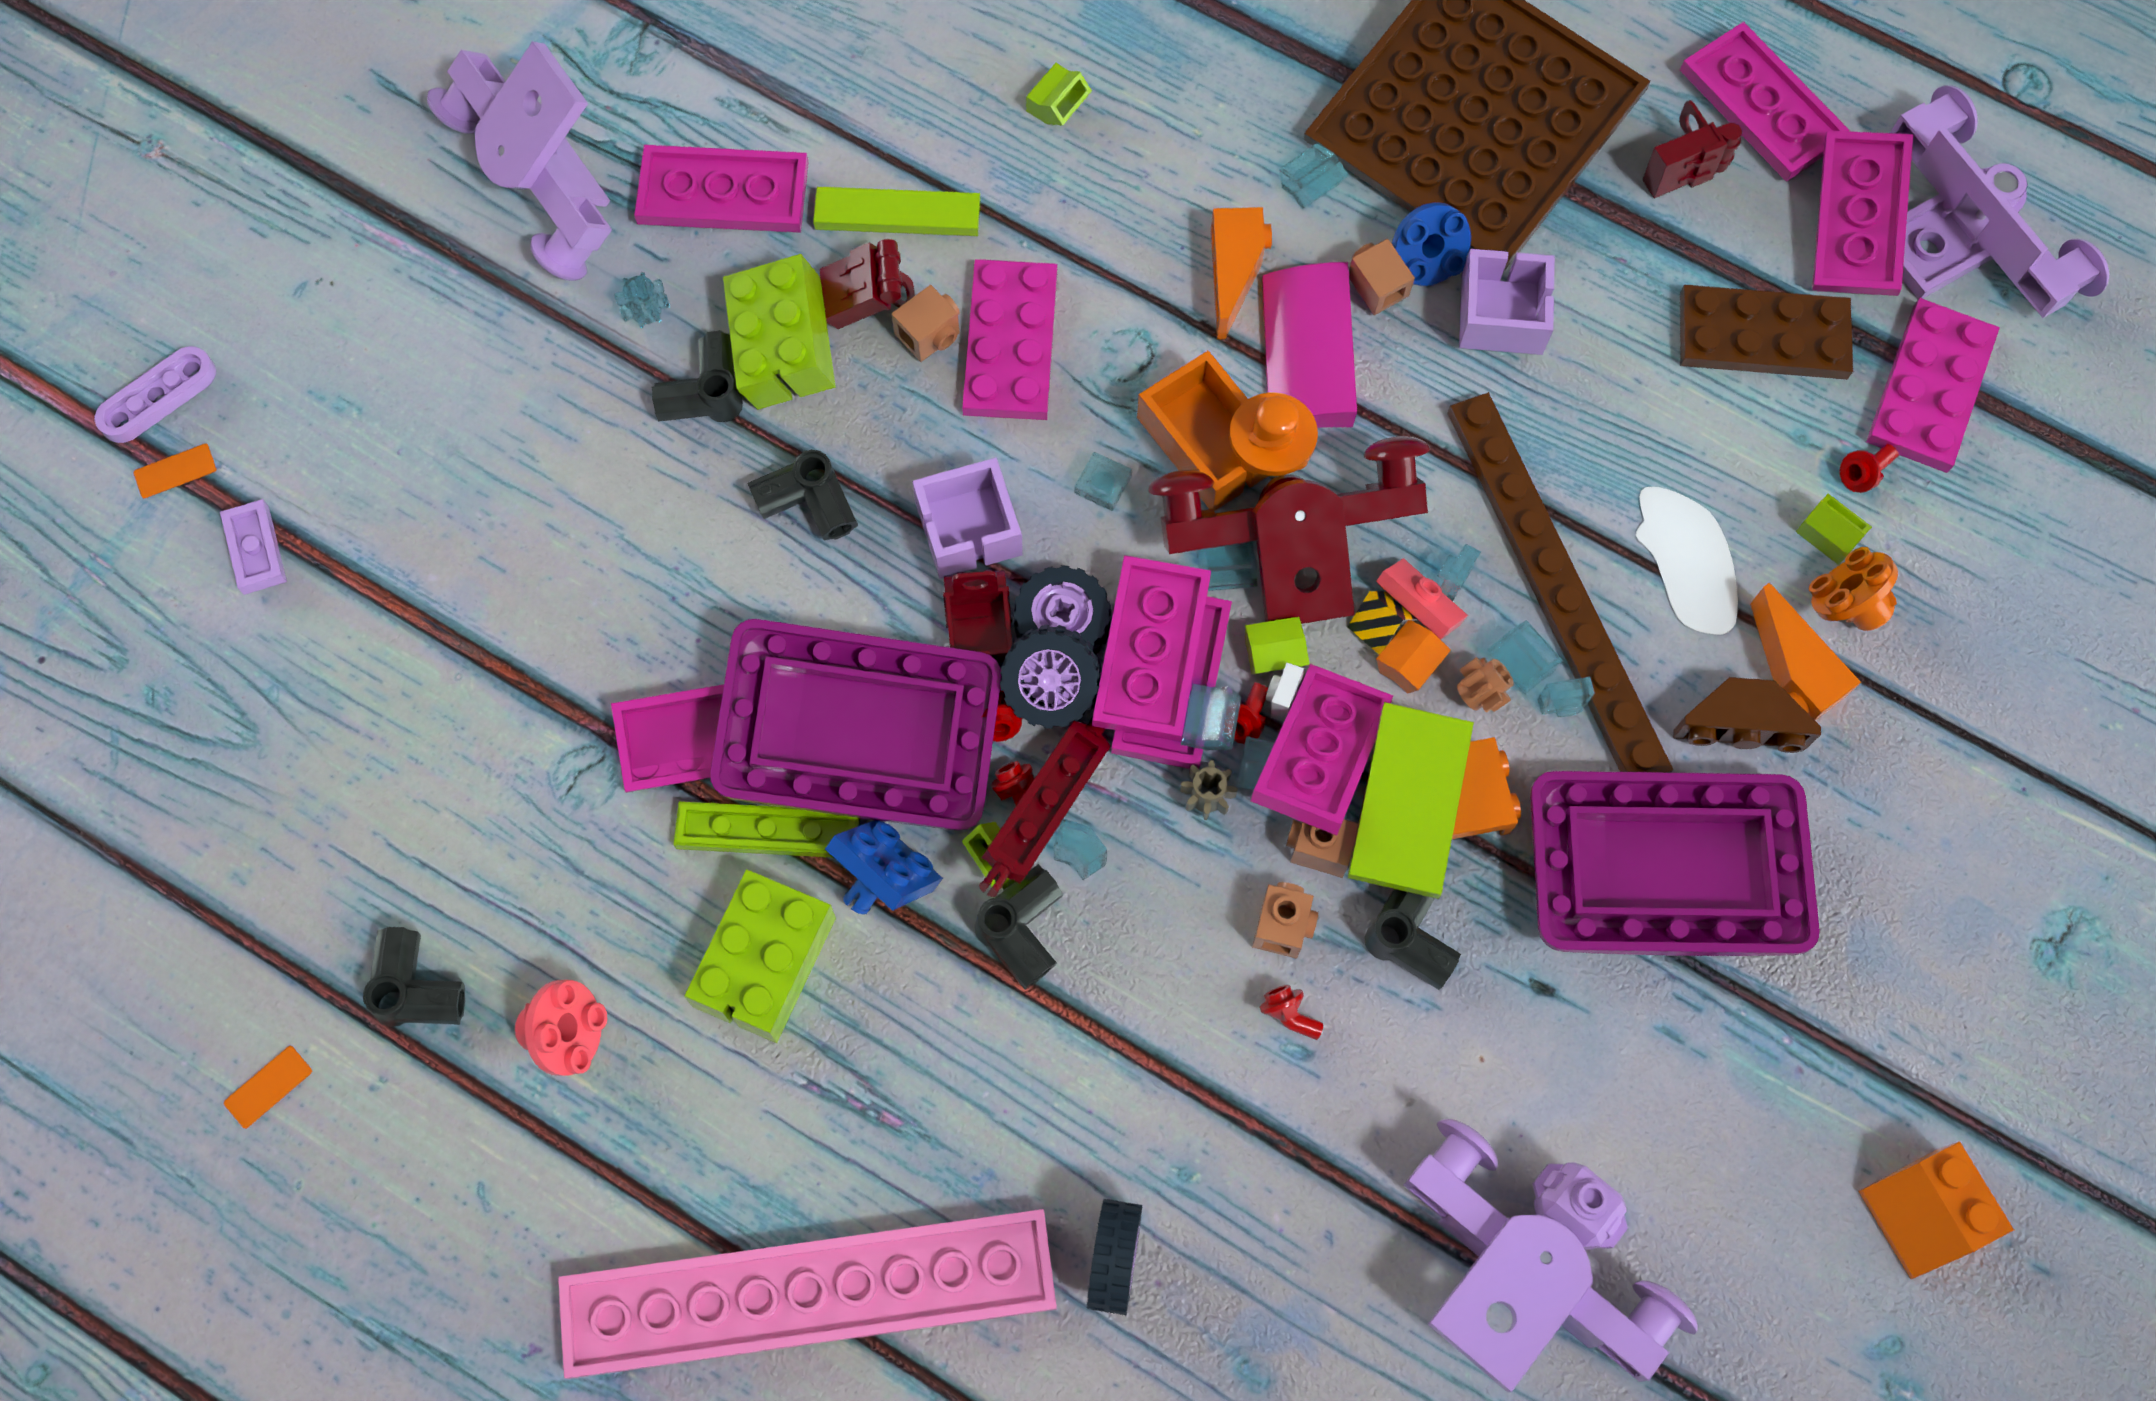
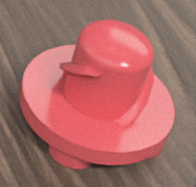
(561, 1027)

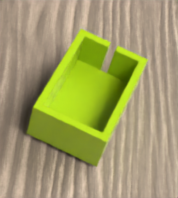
(778, 329)
(761, 956)

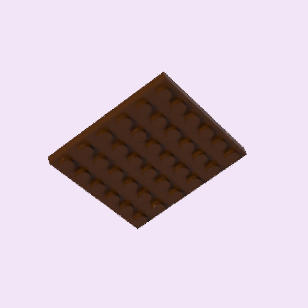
(1478, 113)

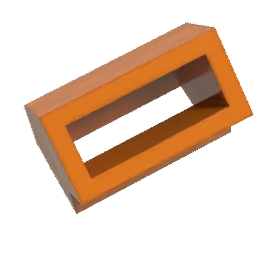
(1412, 656)

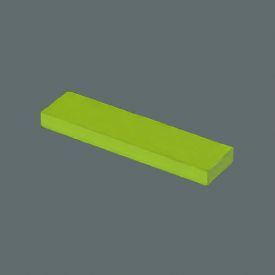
(897, 211)
(757, 829)

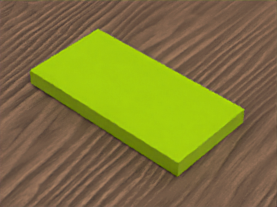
(1411, 800)

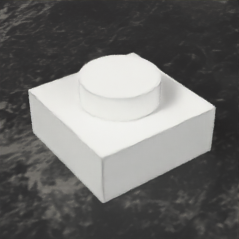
(1284, 690)

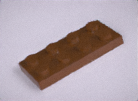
(1766, 332)

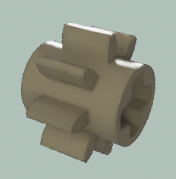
(1208, 801)

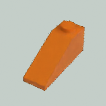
(1237, 256)
(1799, 656)

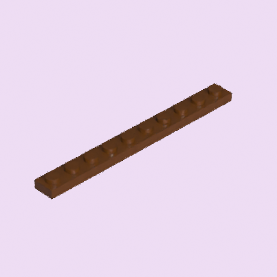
(1557, 586)

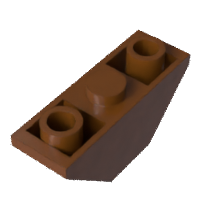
(1749, 716)

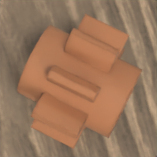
(1485, 684)

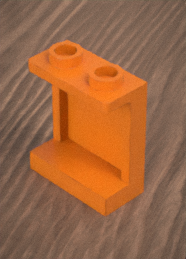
(1485, 795)

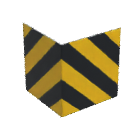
(1378, 619)

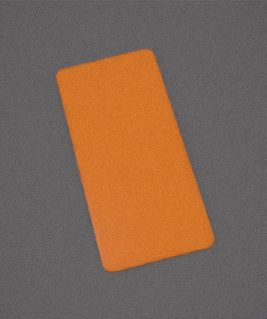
(174, 471)
(267, 1087)

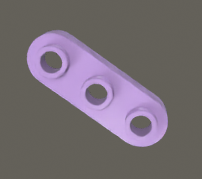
(137, 399)

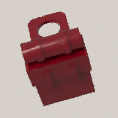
(1692, 156)
(864, 283)
(978, 612)

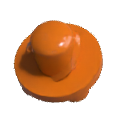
(1273, 434)
(1857, 590)

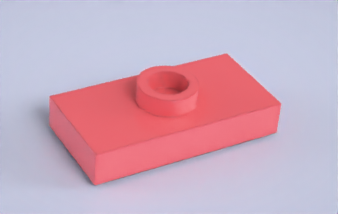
(1421, 598)

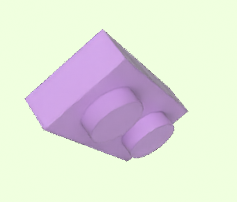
(253, 547)

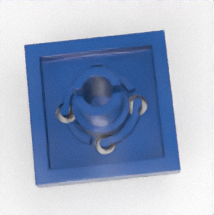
(882, 867)

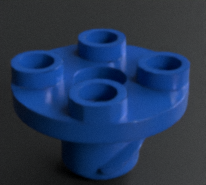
(1433, 242)

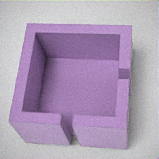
(1504, 313)
(968, 517)

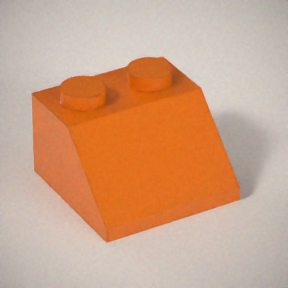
(1936, 1210)

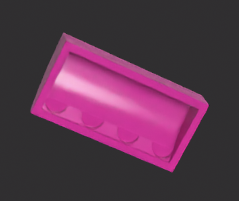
(1311, 340)
(667, 737)

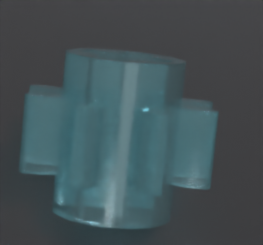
(642, 300)

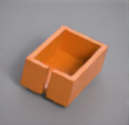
(1191, 423)

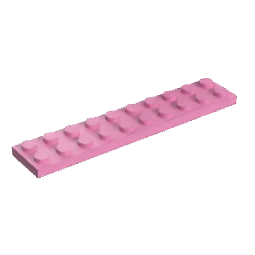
(805, 1294)

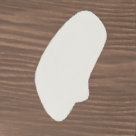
(1690, 559)

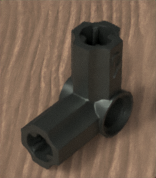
(697, 396)
(824, 497)
(1017, 945)
(1416, 949)
(395, 971)

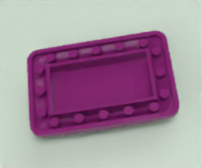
(856, 725)
(1673, 864)

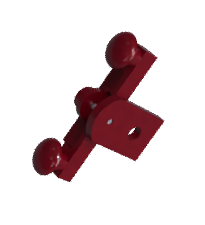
(1297, 527)

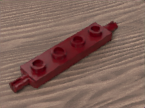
(1044, 805)

